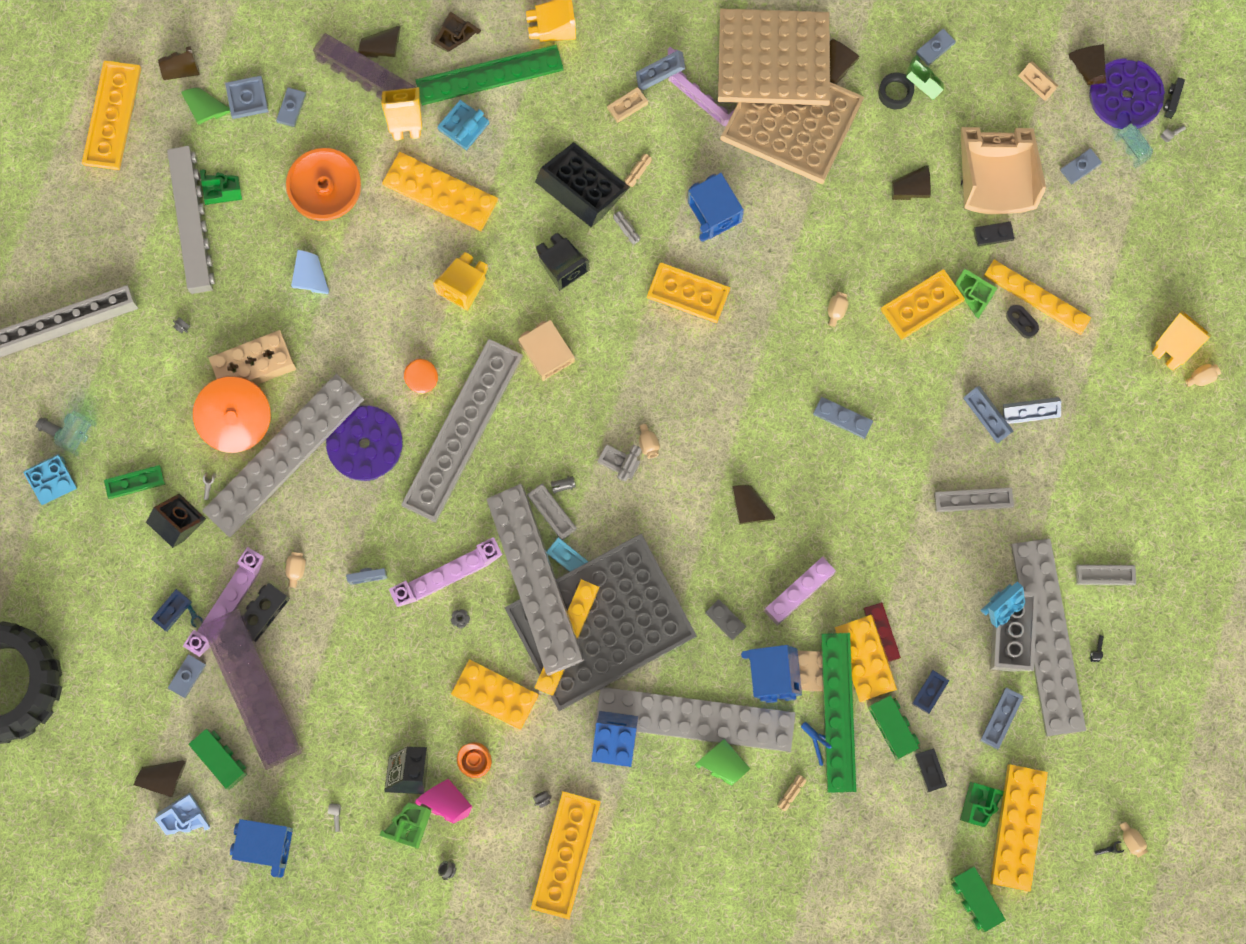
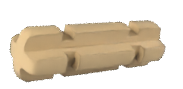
(638, 170)
(791, 793)

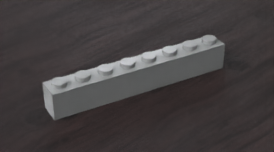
(190, 219)
(67, 320)

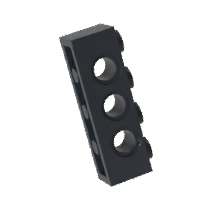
(265, 617)

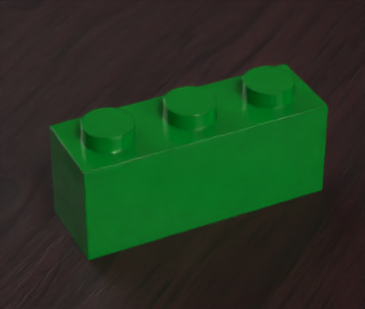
(894, 727)
(218, 758)
(977, 899)

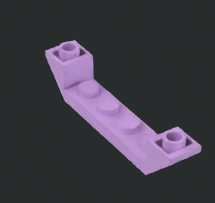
(704, 101)
(248, 570)
(447, 574)

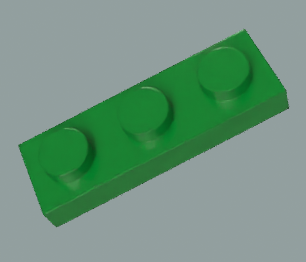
(134, 482)

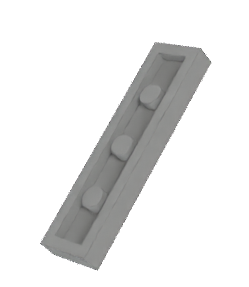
(974, 499)

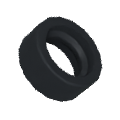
(891, 103)

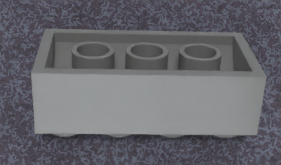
(1015, 641)

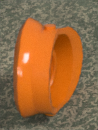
(420, 376)
(474, 760)

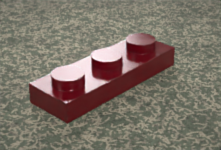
(884, 630)

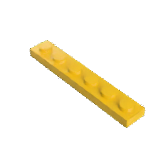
(1037, 297)
(577, 613)

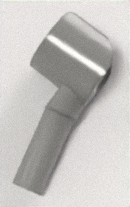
(1168, 135)
(208, 484)
(334, 809)

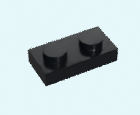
(1175, 90)
(994, 233)
(930, 770)

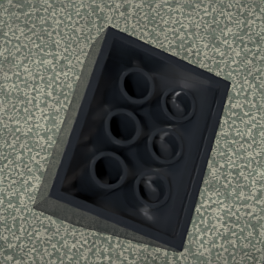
(581, 184)

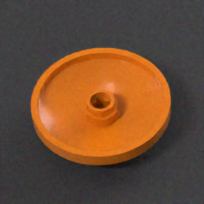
(323, 184)
(231, 414)

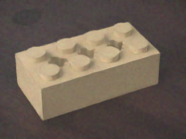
(258, 351)

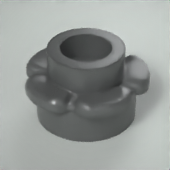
(181, 325)
(460, 623)
(542, 799)
(447, 870)

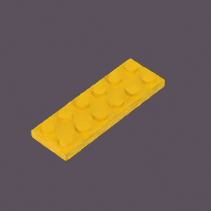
(111, 115)
(440, 191)
(1018, 827)
(565, 855)

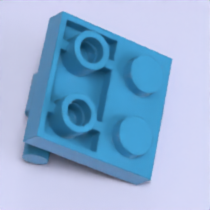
(463, 124)
(50, 479)
(1004, 604)

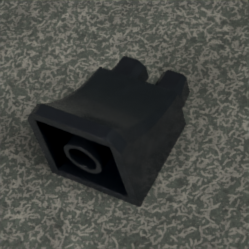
(562, 261)

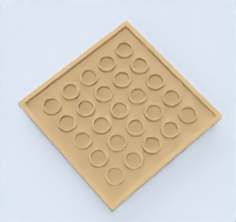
(774, 57)
(795, 134)

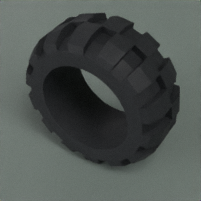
(43, 682)

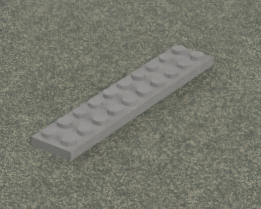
(462, 430)
(283, 455)
(535, 580)
(1053, 654)
(702, 719)

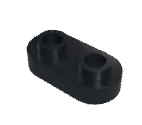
(1023, 321)

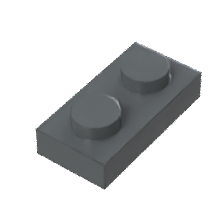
(725, 619)

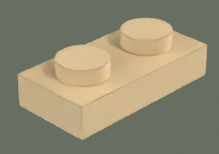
(1038, 80)
(627, 105)

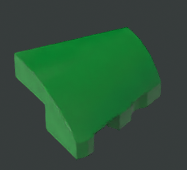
(220, 188)
(980, 804)

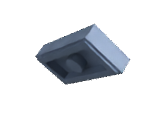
(935, 47)
(291, 107)
(1081, 166)
(366, 575)
(186, 676)

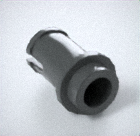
(46, 426)
(565, 484)

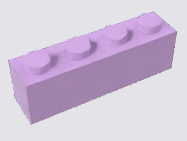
(799, 591)

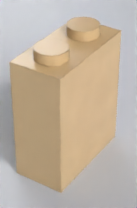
(546, 349)

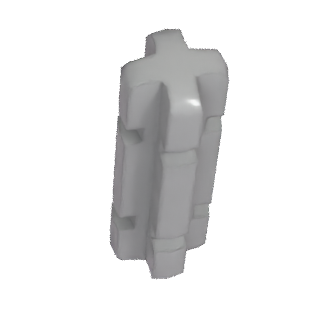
(626, 227)
(629, 463)

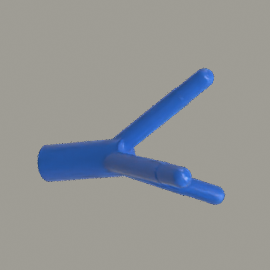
(815, 736)

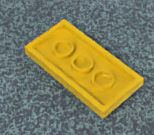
(688, 292)
(922, 304)
(868, 659)
(495, 694)

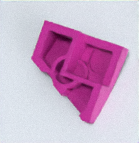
(446, 801)

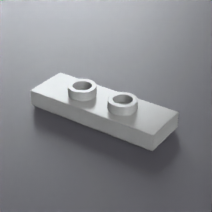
(551, 511)
(1105, 575)

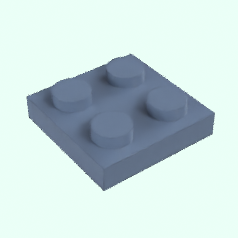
(246, 97)

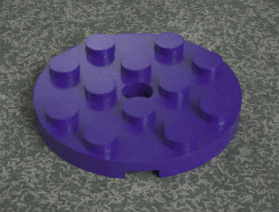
(1140, 81)
(367, 462)

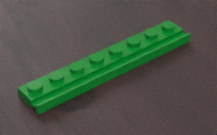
(489, 74)
(838, 712)

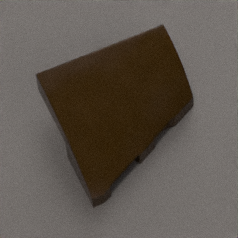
(453, 32)
(380, 44)
(841, 60)
(1090, 63)
(179, 65)
(912, 185)
(750, 506)
(160, 777)

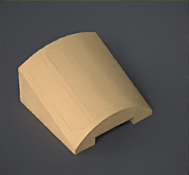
(1001, 171)

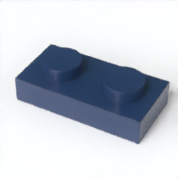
(171, 610)
(930, 692)

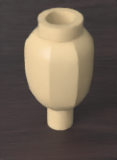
(837, 308)
(1204, 375)
(648, 442)
(295, 568)
(1134, 840)

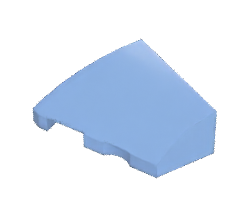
(309, 273)
(178, 818)

